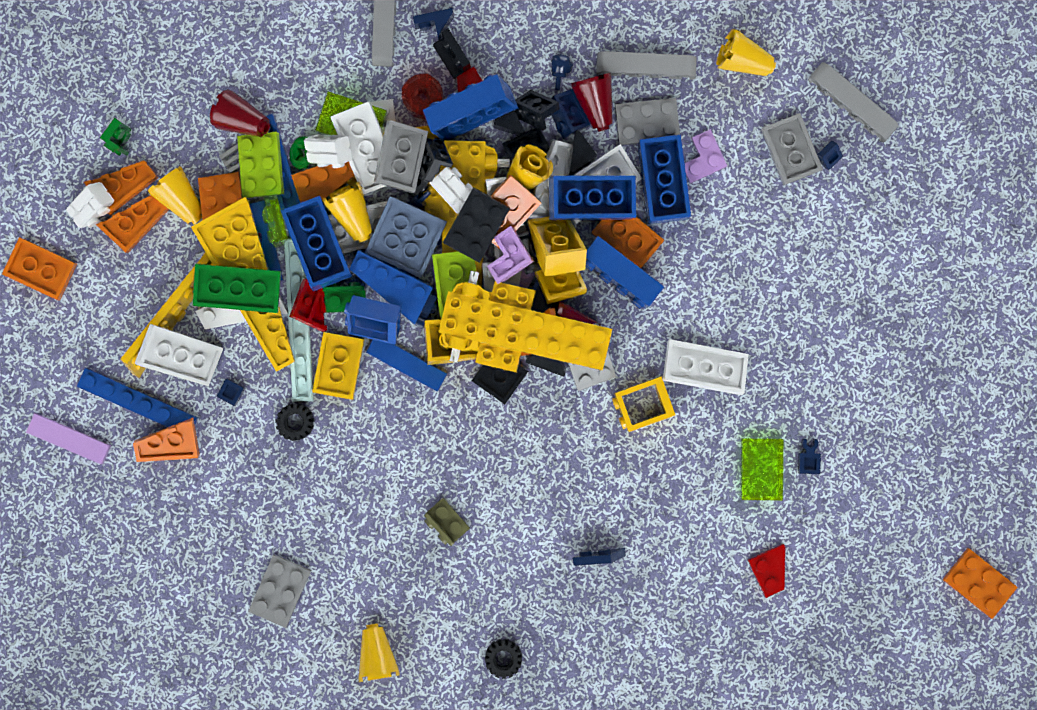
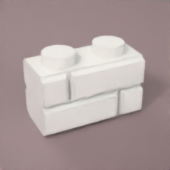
(328, 150)
(451, 188)
(90, 205)

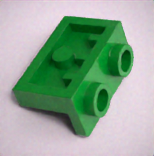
(115, 135)
(337, 296)

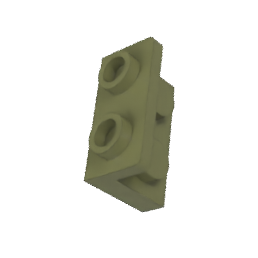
(446, 522)

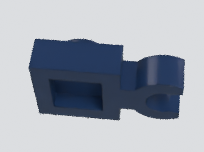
(429, 307)
(809, 461)

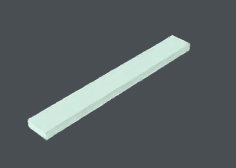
(298, 332)

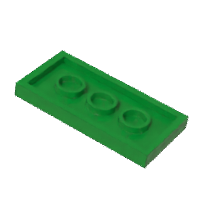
(236, 288)

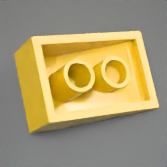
(557, 246)
(436, 350)

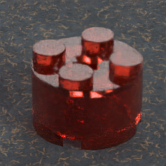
(419, 85)

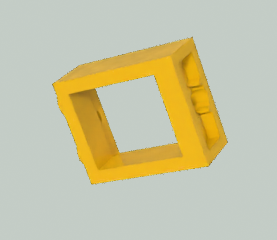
(662, 395)

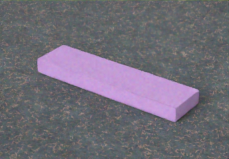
(68, 438)

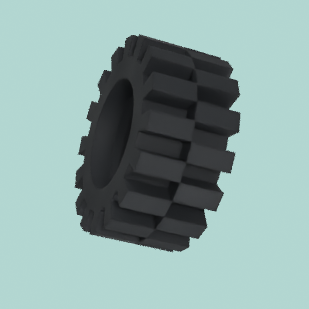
(282, 422)
(512, 667)

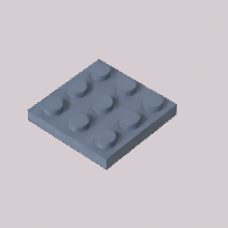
(405, 236)

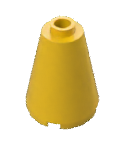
(744, 56)
(530, 166)
(178, 196)
(350, 211)
(376, 655)

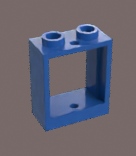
(373, 319)

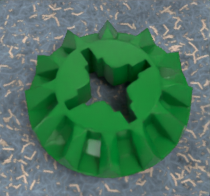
(296, 154)

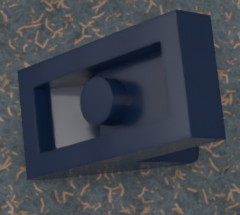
(440, 19)

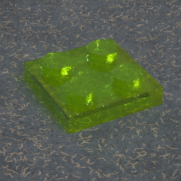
(273, 217)

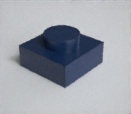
(830, 155)
(230, 392)

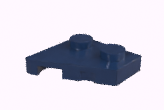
(603, 556)

